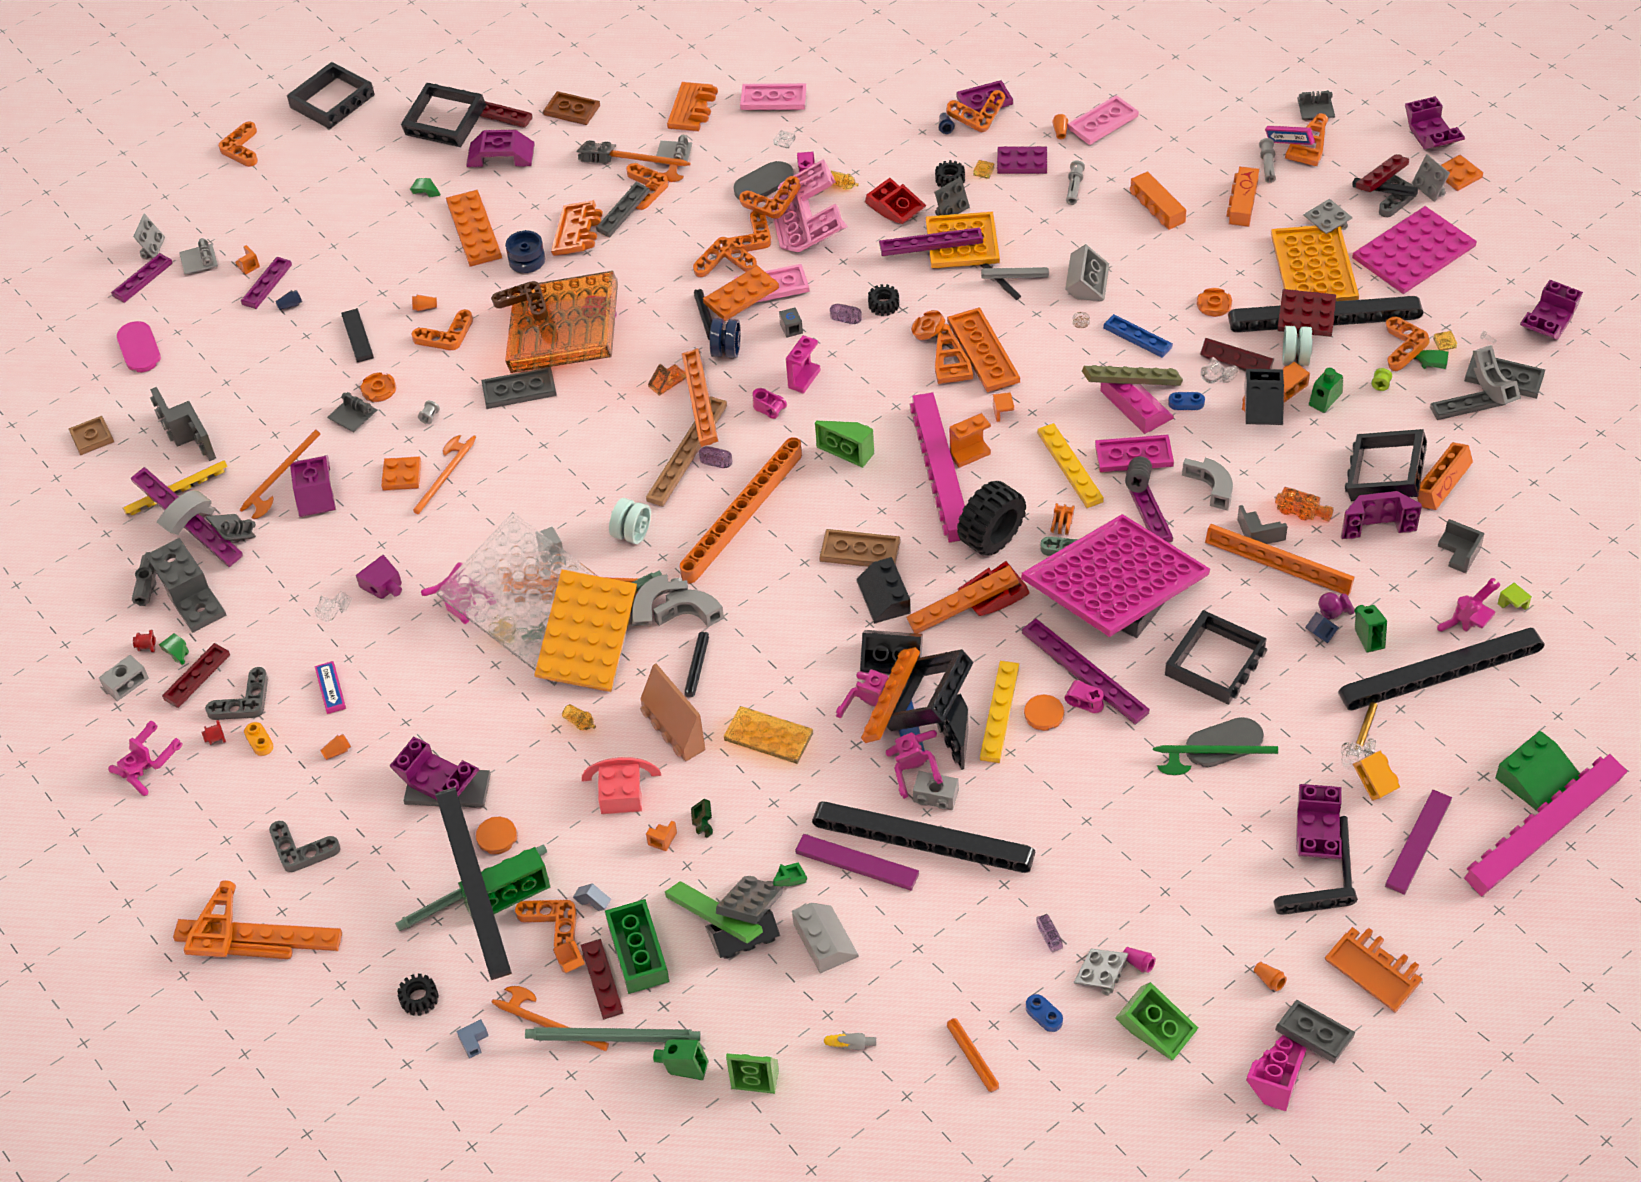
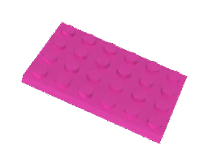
(1414, 249)

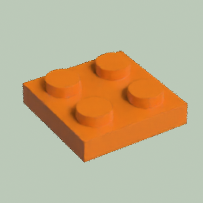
(1461, 172)
(401, 473)

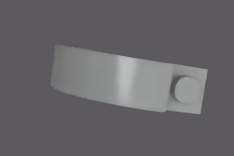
(1491, 379)
(1215, 476)
(183, 509)
(689, 602)
(641, 610)

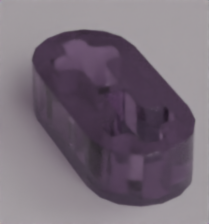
(845, 313)
(715, 457)
(1049, 932)

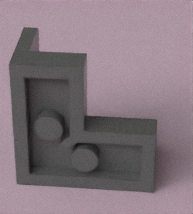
(1252, 528)
(1463, 542)

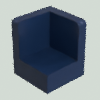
(1322, 627)

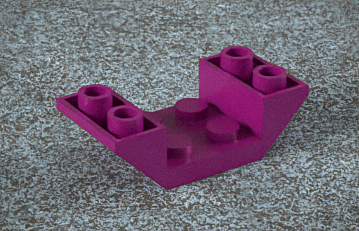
(1428, 125)
(501, 144)
(1553, 310)
(312, 486)
(1381, 509)
(429, 772)
(1319, 821)

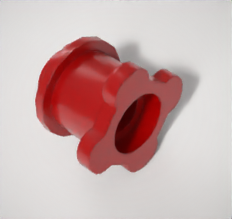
(145, 641)
(213, 733)

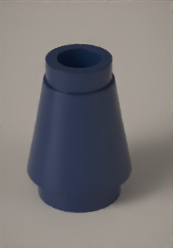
(946, 124)
(289, 300)

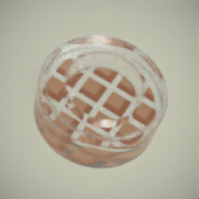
(1081, 320)

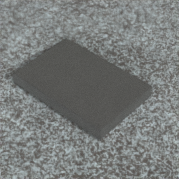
(1315, 1031)

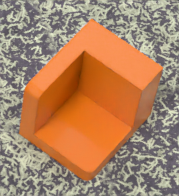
(248, 262)
(1002, 403)
(661, 836)
(568, 956)

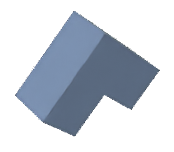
(592, 895)
(471, 1035)

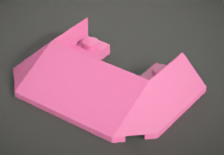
(797, 226)

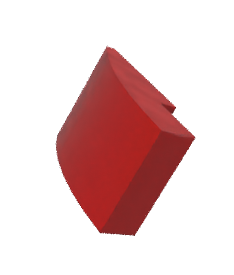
(894, 201)
(1002, 599)

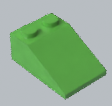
(846, 440)
(1157, 1021)
(752, 1072)

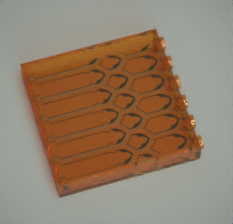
(576, 326)

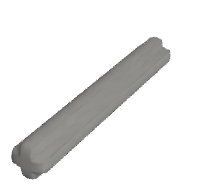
(1000, 273)

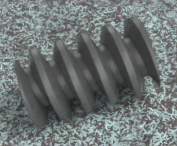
(1138, 474)

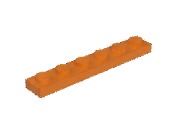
(962, 599)
(890, 695)

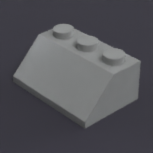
(1087, 275)
(823, 936)

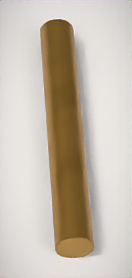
(1366, 724)

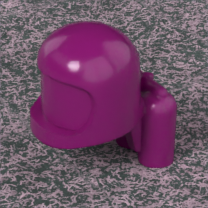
(1332, 605)

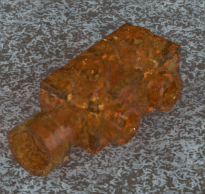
(1302, 504)

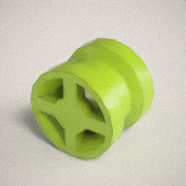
(1381, 379)

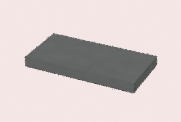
(1527, 377)
(518, 387)
(472, 796)

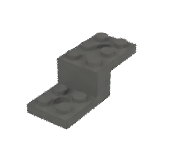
(182, 424)
(186, 585)

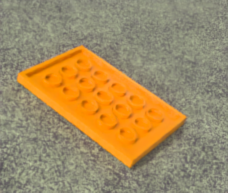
(1314, 261)
(586, 630)

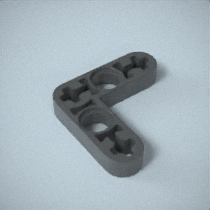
(1389, 201)
(249, 700)
(299, 854)

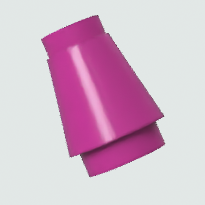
(1140, 959)

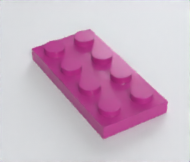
(1118, 452)

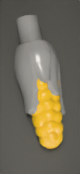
(853, 1041)

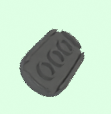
(764, 179)
(1234, 732)

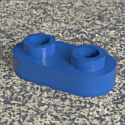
(1186, 401)
(1042, 1012)

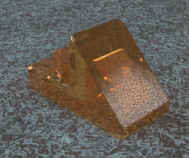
(665, 379)

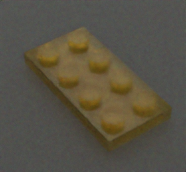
(768, 734)

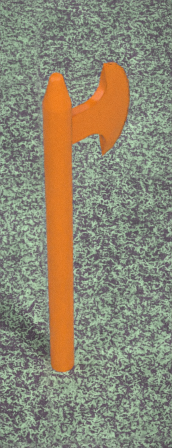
(673, 163)
(451, 445)
(263, 506)
(522, 994)

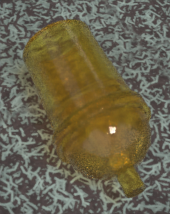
(844, 180)
(581, 719)

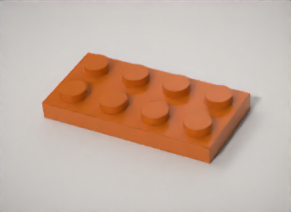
(741, 293)

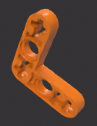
(977, 117)
(230, 145)
(657, 182)
(772, 204)
(757, 235)
(726, 252)
(448, 340)
(1416, 340)
(556, 915)

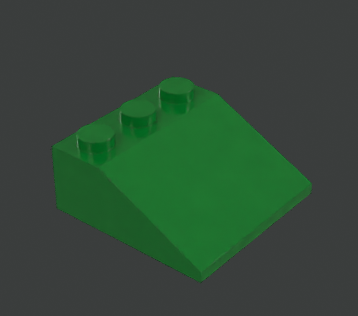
(1537, 770)

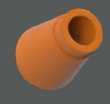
(1060, 125)
(423, 302)
(335, 747)
(1270, 976)

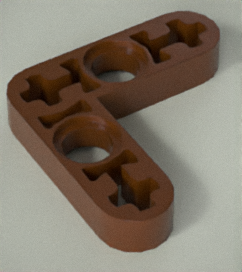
(525, 294)

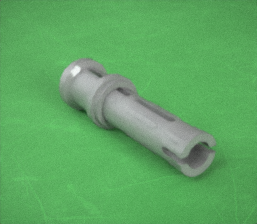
(1267, 154)
(1075, 178)

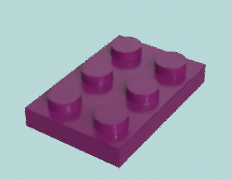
(978, 96)
(1022, 160)

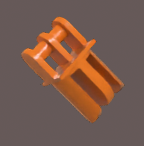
(1062, 515)

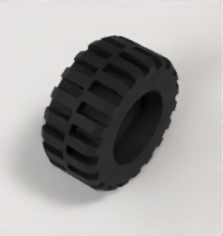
(991, 518)

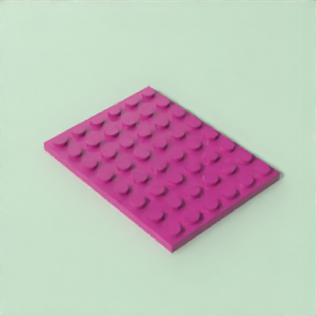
(1115, 574)

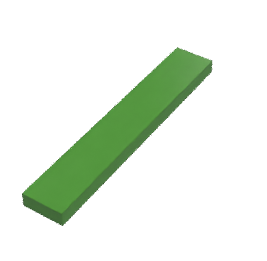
(706, 908)

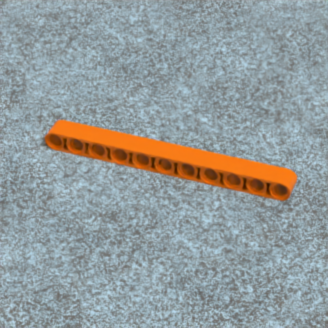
(740, 510)

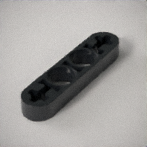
(1315, 900)

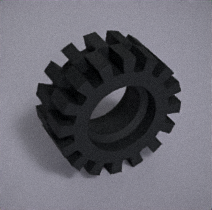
(949, 168)
(883, 307)
(412, 985)

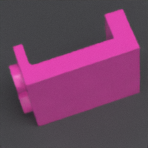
(799, 366)

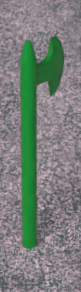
(1174, 766)

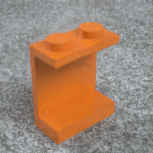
(967, 440)

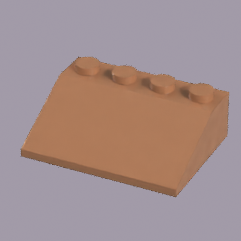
(672, 715)

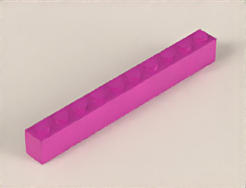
(939, 461)
(1545, 824)

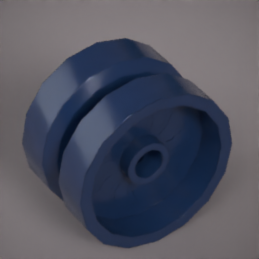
(525, 251)
(725, 338)

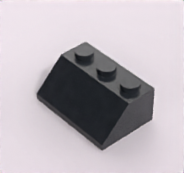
(884, 591)
(882, 649)
(727, 945)

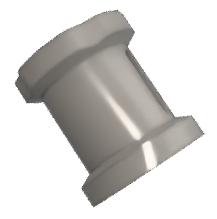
(427, 414)

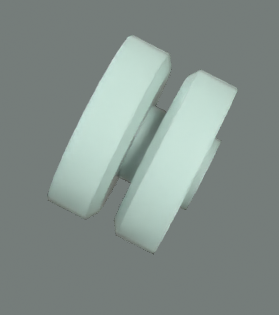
(1301, 346)
(630, 520)

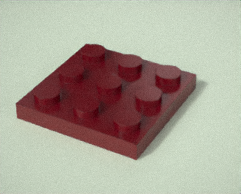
(1307, 310)

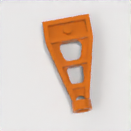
(1306, 154)
(951, 372)
(213, 944)

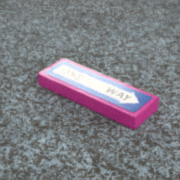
(1289, 135)
(330, 687)

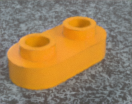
(257, 737)

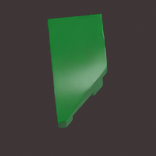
(425, 185)
(1433, 358)
(175, 647)
(790, 875)

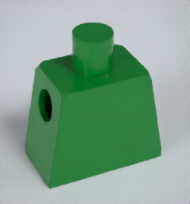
(1328, 384)
(1370, 627)
(683, 1058)

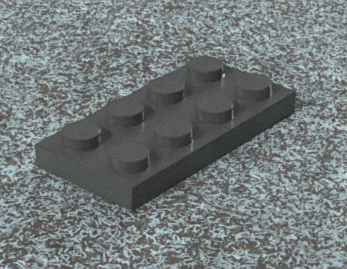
(749, 899)

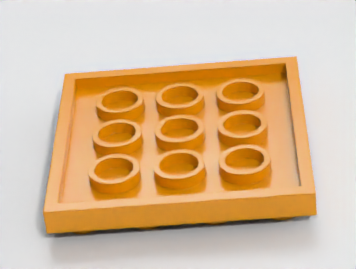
(964, 255)

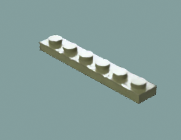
(1132, 375)

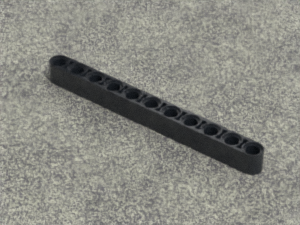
(1345, 313)
(1441, 668)
(924, 837)
(473, 884)

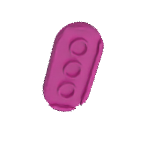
(138, 346)

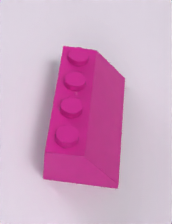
(1137, 405)

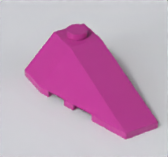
(1277, 1072)

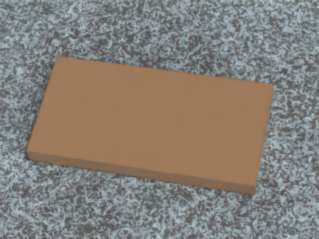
(858, 547)

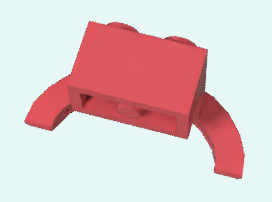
(619, 783)

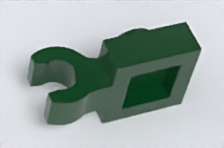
(700, 815)

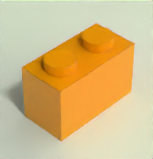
(1376, 775)

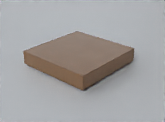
(91, 435)

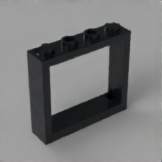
(299, 96)
(438, 134)
(1384, 440)
(1228, 630)
(956, 667)

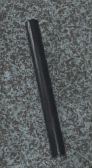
(1005, 284)
(1346, 863)

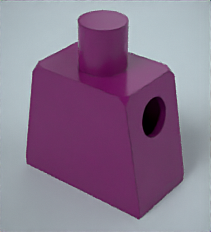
(380, 578)

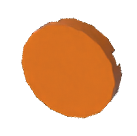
(1214, 302)
(928, 325)
(378, 387)
(1044, 712)
(496, 835)

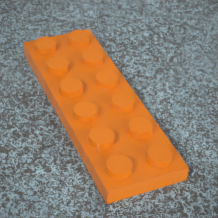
(473, 228)
(983, 349)

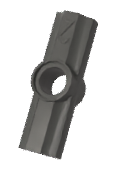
(144, 583)

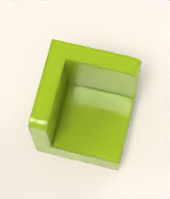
(1514, 595)

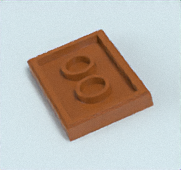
(571, 108)

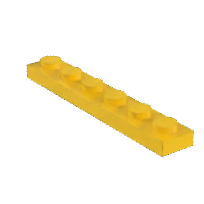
(1070, 465)
(183, 485)
(999, 712)

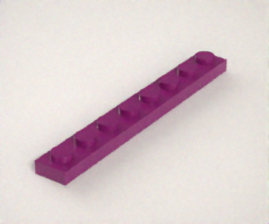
(196, 525)
(1085, 670)

